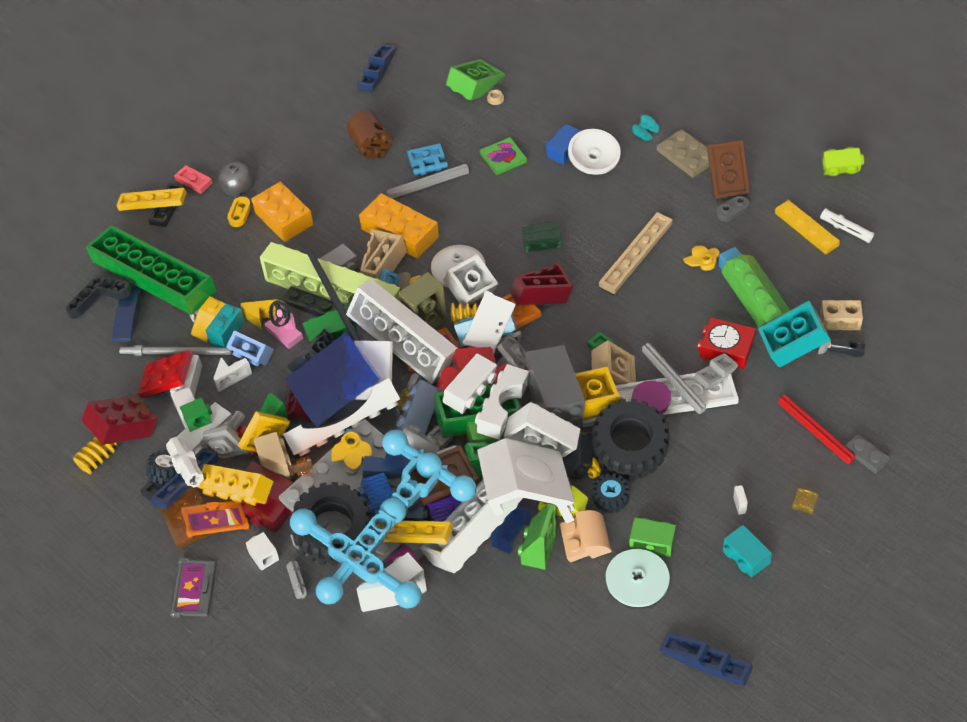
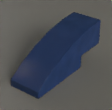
(390, 465)

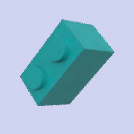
(222, 326)
(746, 551)

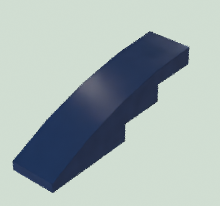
(376, 68)
(126, 316)
(706, 659)

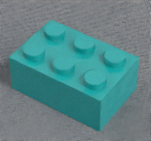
(794, 334)

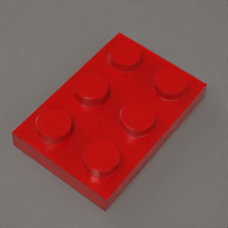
(165, 374)

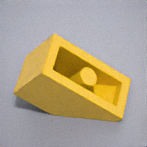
(205, 316)

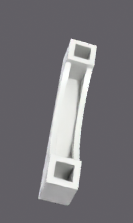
(302, 438)

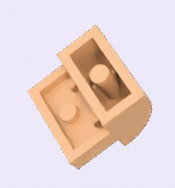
(585, 536)

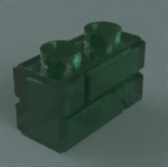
(541, 237)

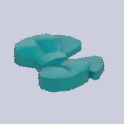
(646, 123)

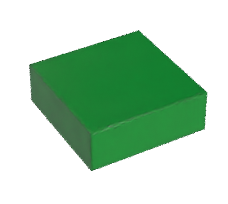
(597, 340)

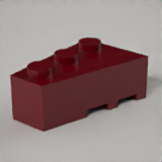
(542, 287)

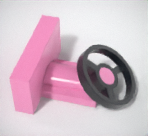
(283, 325)

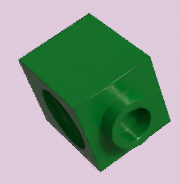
(196, 414)

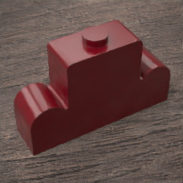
(273, 512)

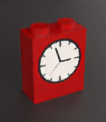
(726, 338)

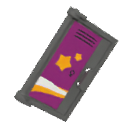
(192, 580)

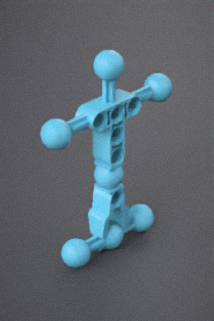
(391, 512)

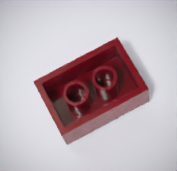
(119, 419)

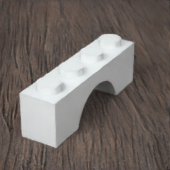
(493, 418)

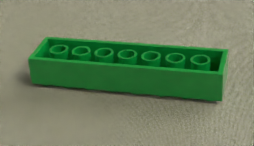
(151, 269)

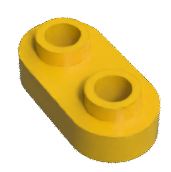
(239, 211)

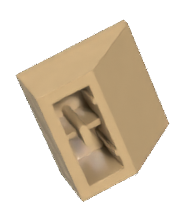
(273, 455)

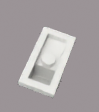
(227, 376)

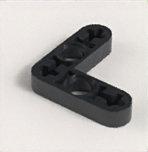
(97, 286)

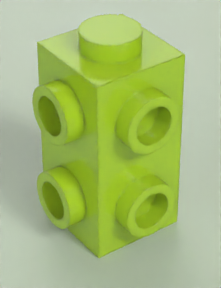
(842, 161)

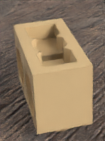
(841, 314)

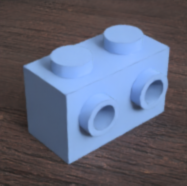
(245, 346)

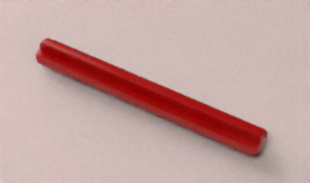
(816, 429)

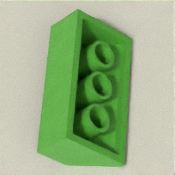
(754, 289)

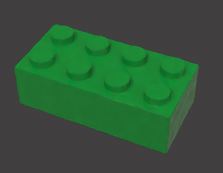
(455, 423)

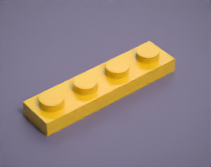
(151, 199)
(807, 227)
(419, 532)

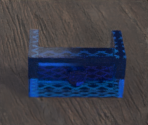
(508, 531)

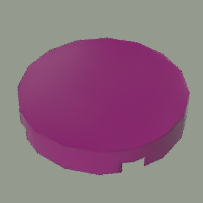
(653, 393)

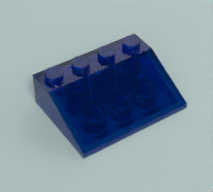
(332, 379)

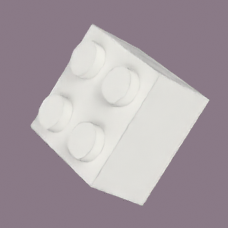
(470, 281)

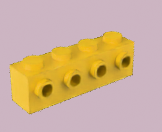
(235, 484)

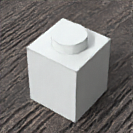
(262, 551)

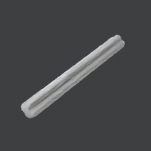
(428, 181)
(673, 377)

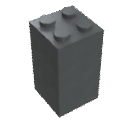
(554, 383)

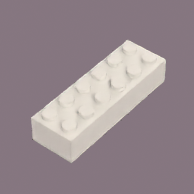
(411, 336)
(472, 525)

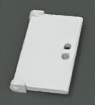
(485, 327)

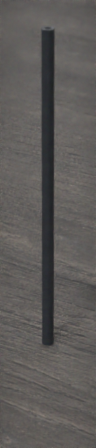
(339, 307)

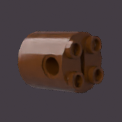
(369, 135)

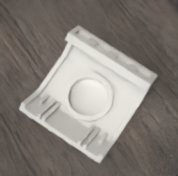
(525, 471)

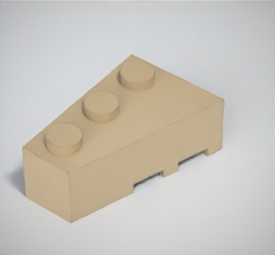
(383, 252)

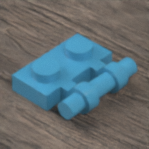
(427, 155)

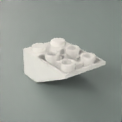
(377, 596)

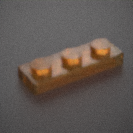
(301, 465)

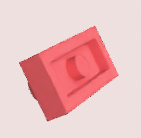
(193, 179)

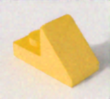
(256, 311)

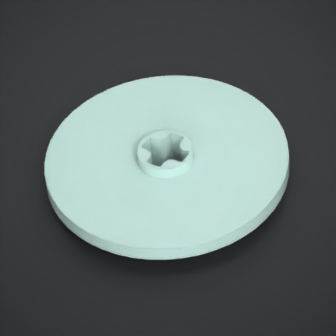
(642, 591)

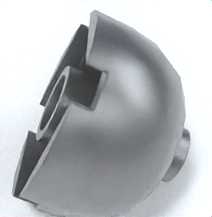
(235, 179)

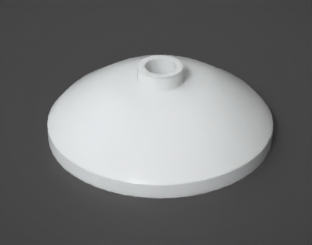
(597, 145)
(451, 257)

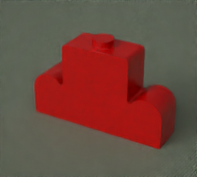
(460, 360)

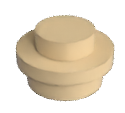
(495, 97)

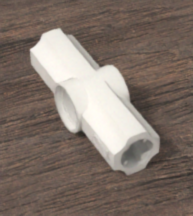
(184, 462)

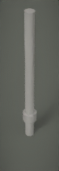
(140, 350)

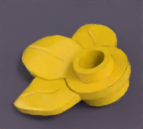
(703, 257)
(351, 453)

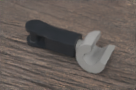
(843, 346)

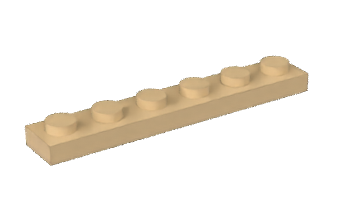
(635, 253)

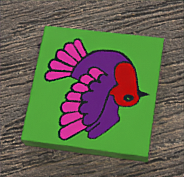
(503, 156)

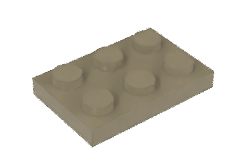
(685, 153)

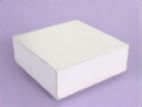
(740, 500)

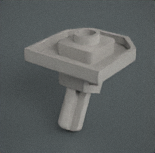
(512, 353)
(225, 438)

